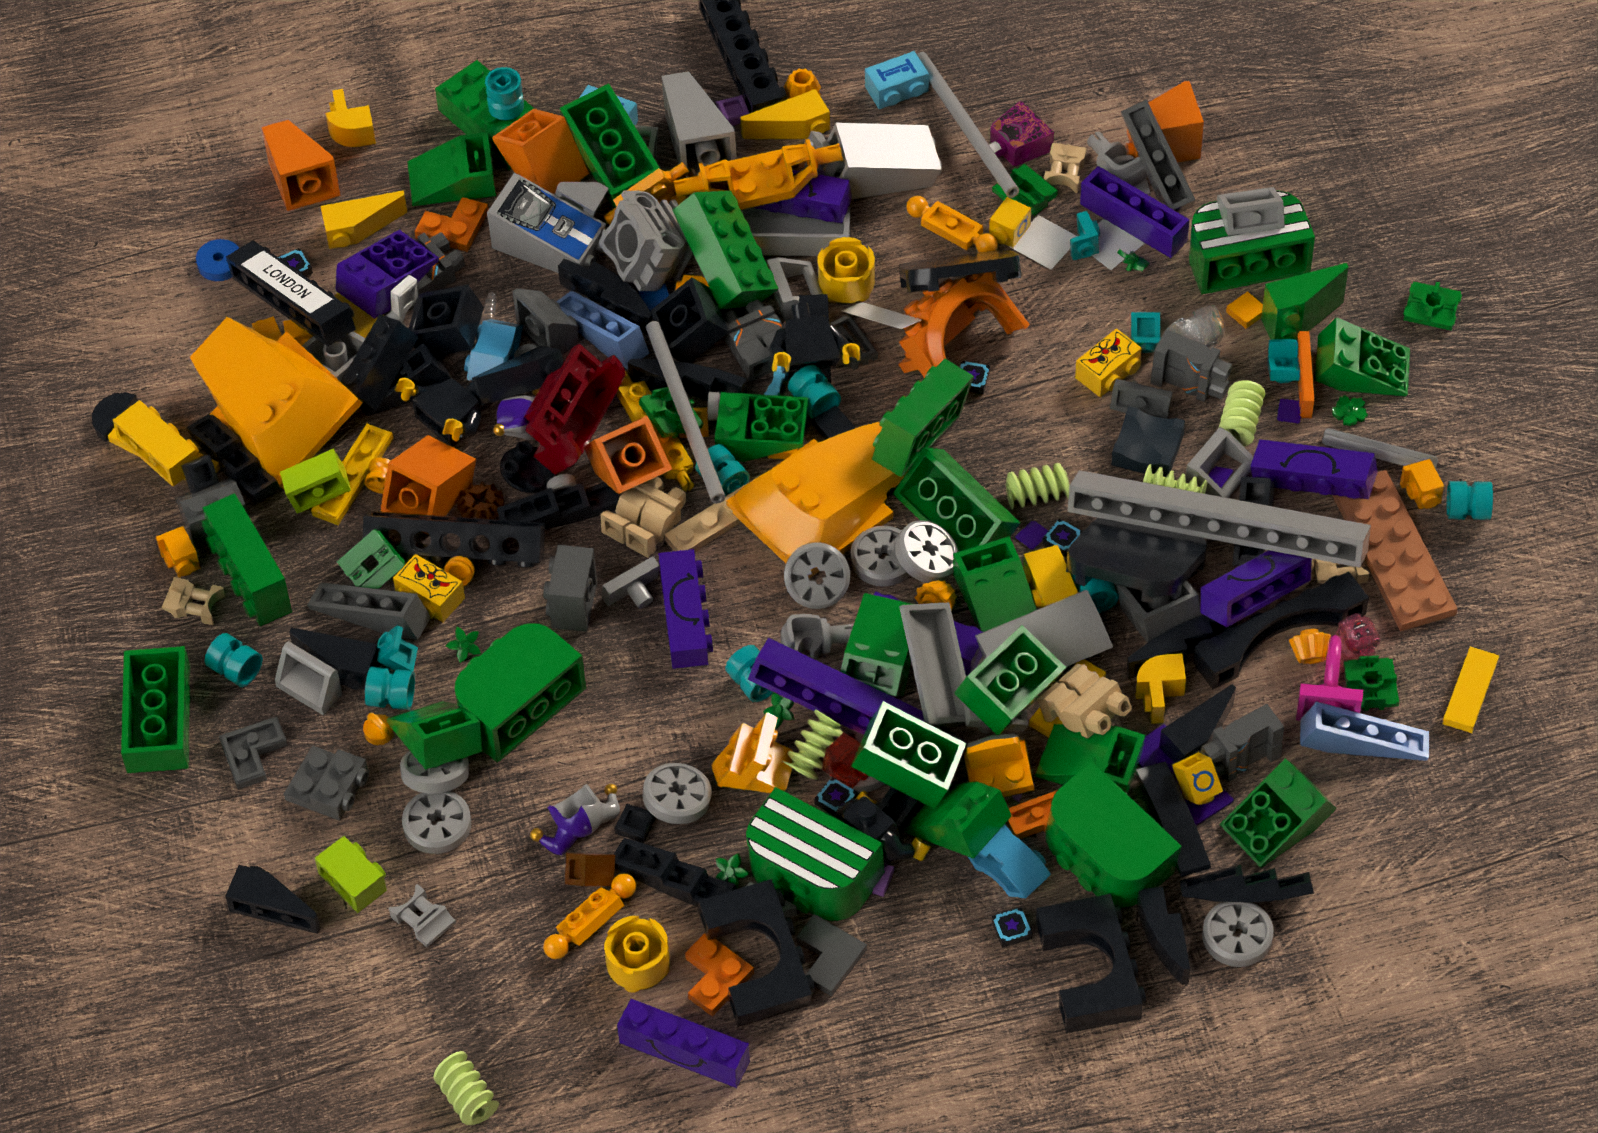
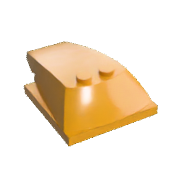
(272, 394)
(819, 495)

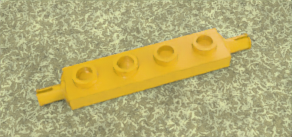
(676, 454)

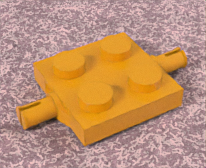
(658, 184)

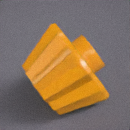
(801, 82)
(936, 592)
(1310, 646)

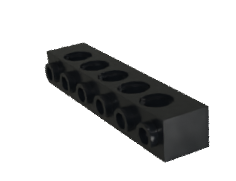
(742, 53)
(529, 535)

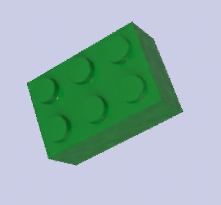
(1009, 680)
(908, 755)

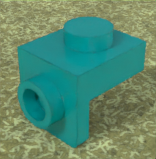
(1088, 240)
(1145, 330)
(1283, 360)
(395, 651)

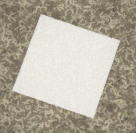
(1111, 240)
(1044, 242)

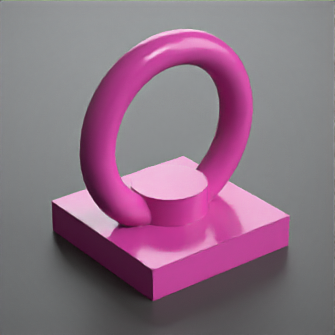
(1329, 692)

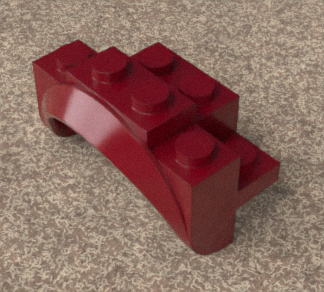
(572, 407)

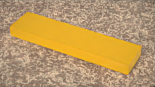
(369, 445)

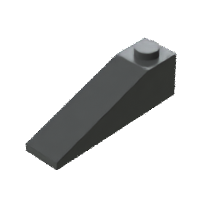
(1157, 158)
(372, 608)

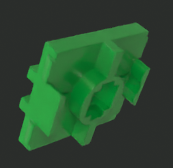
(1028, 180)
(1432, 305)
(663, 413)
(370, 546)
(1376, 695)

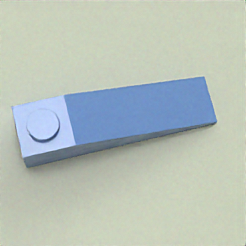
(605, 329)
(1354, 733)

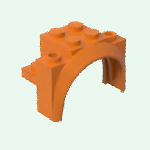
(948, 313)

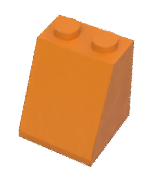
(1179, 121)
(542, 150)
(299, 165)
(628, 456)
(427, 479)

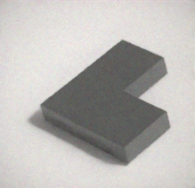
(244, 747)
(837, 953)

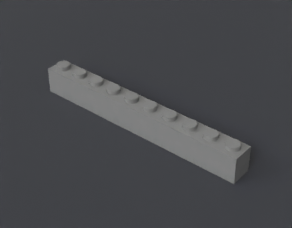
(1219, 518)

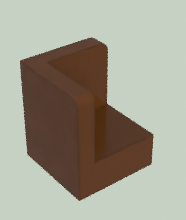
(589, 869)

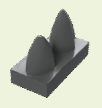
(1145, 398)

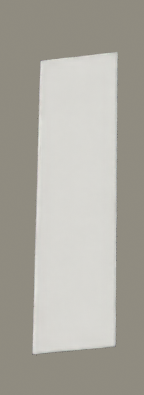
(881, 315)

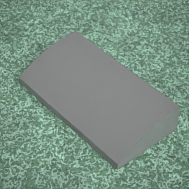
(793, 235)
(1066, 628)
(935, 662)

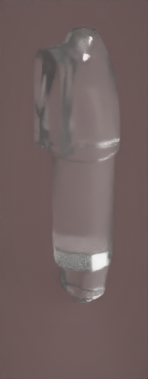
(490, 307)

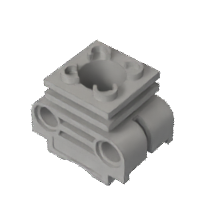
(646, 241)

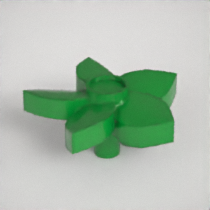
(1133, 261)
(464, 644)
(780, 709)
(730, 869)

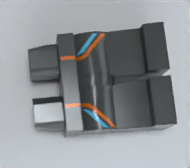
(444, 270)
(751, 337)
(1190, 367)
(1245, 742)

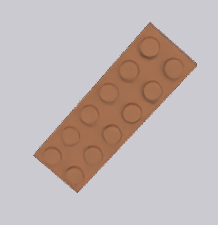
(1399, 557)

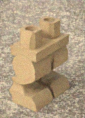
(646, 508)
(1084, 702)

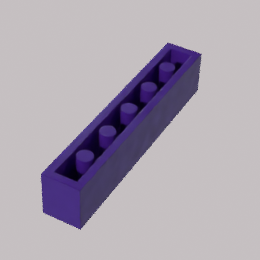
(821, 687)

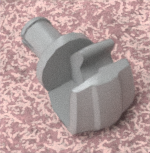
(1115, 160)
(813, 634)

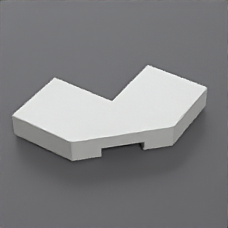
(403, 298)

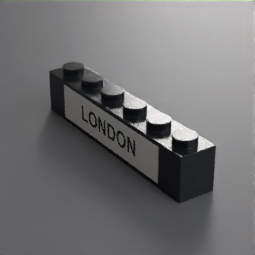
(291, 293)

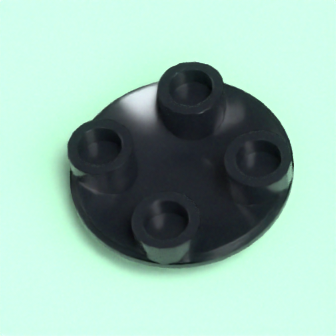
(523, 470)

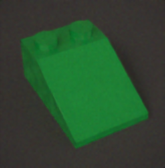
(1302, 301)
(962, 819)

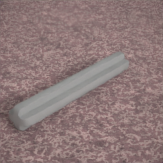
(1382, 450)

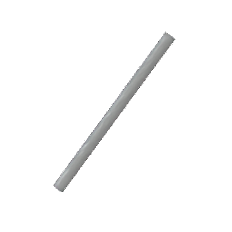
(969, 128)
(685, 412)

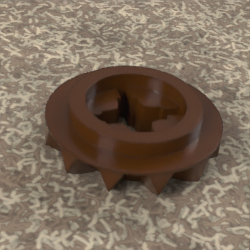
(488, 510)

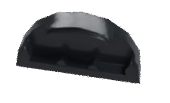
(108, 409)

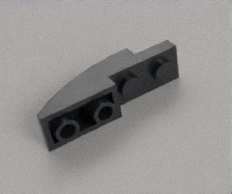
(608, 289)

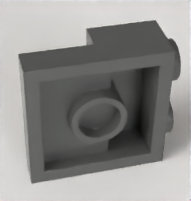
(327, 782)

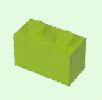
(315, 481)
(351, 873)

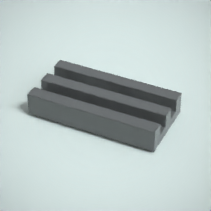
(871, 352)

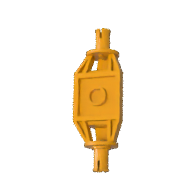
(763, 176)

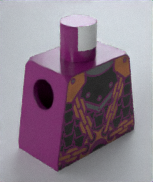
(1020, 135)

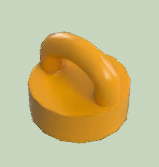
(460, 568)
(377, 729)

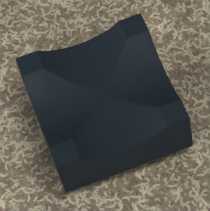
(1147, 441)

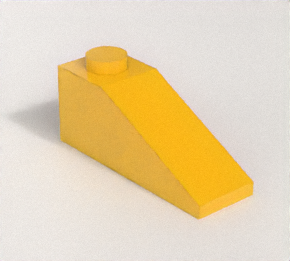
(788, 119)
(357, 219)

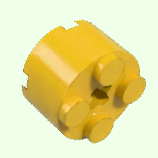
(846, 270)
(637, 953)

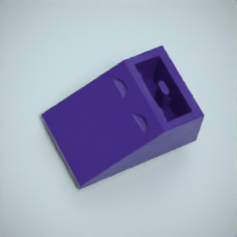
(376, 270)

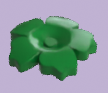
(1350, 411)

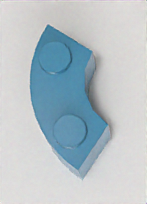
(495, 346)
(1011, 864)

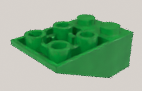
(453, 171)
(1361, 361)
(760, 424)
(993, 583)
(878, 646)
(438, 733)
(1069, 752)
(1277, 814)

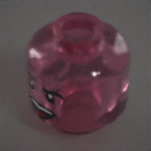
(1358, 636)

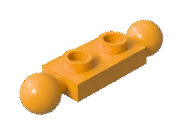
(951, 225)
(589, 916)

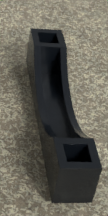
(1224, 655)

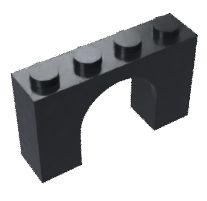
(760, 910)
(1097, 924)

